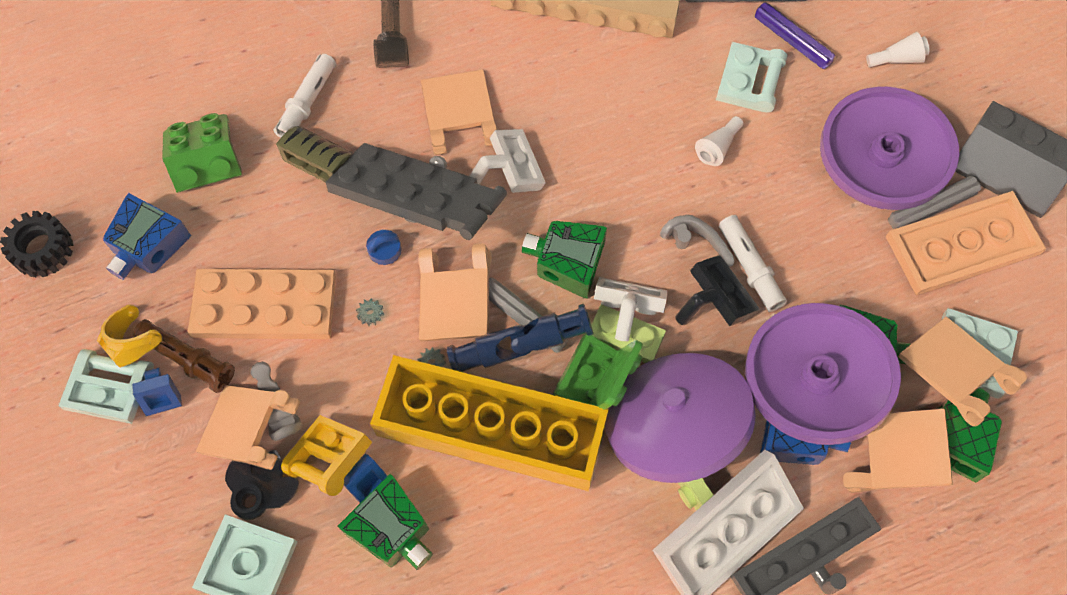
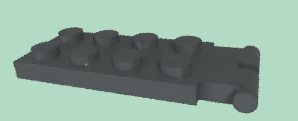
(415, 190)

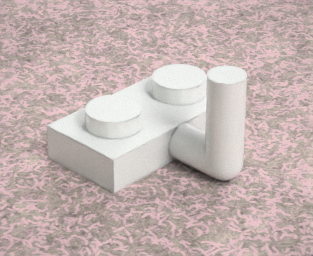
(514, 158)
(629, 298)

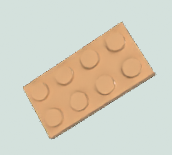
(965, 243)
(262, 304)

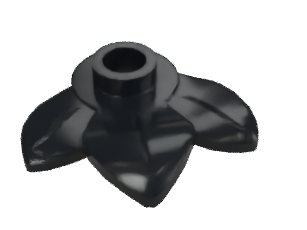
(267, 485)

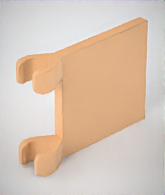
(457, 104)
(454, 301)
(958, 367)
(240, 424)
(906, 453)

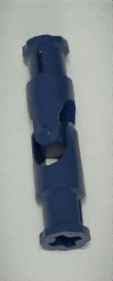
(536, 335)

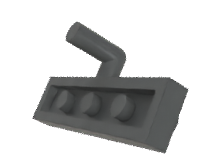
(809, 553)

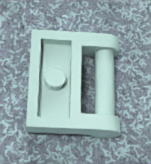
(741, 73)
(102, 396)

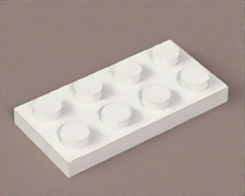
(729, 527)

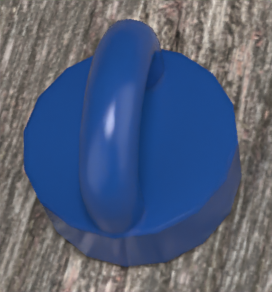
(384, 247)

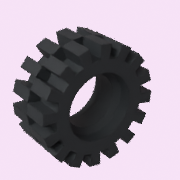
(28, 229)

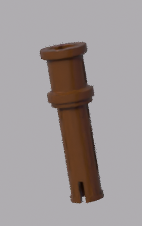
(194, 361)

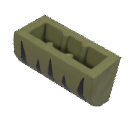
(312, 153)

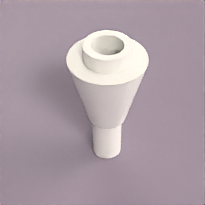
(908, 50)
(714, 146)

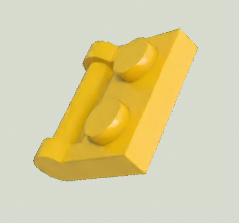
(332, 443)

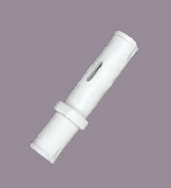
(299, 106)
(758, 273)

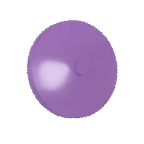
(889, 148)
(822, 373)
(681, 418)

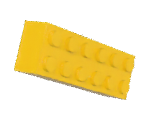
(490, 422)

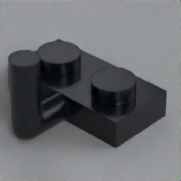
(720, 288)

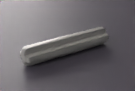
(946, 198)
(514, 306)

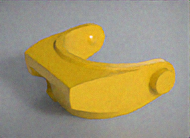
(126, 350)

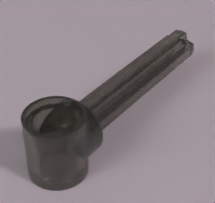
(390, 45)

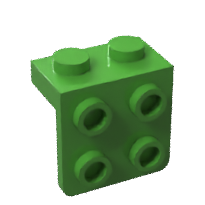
(199, 152)
(598, 372)

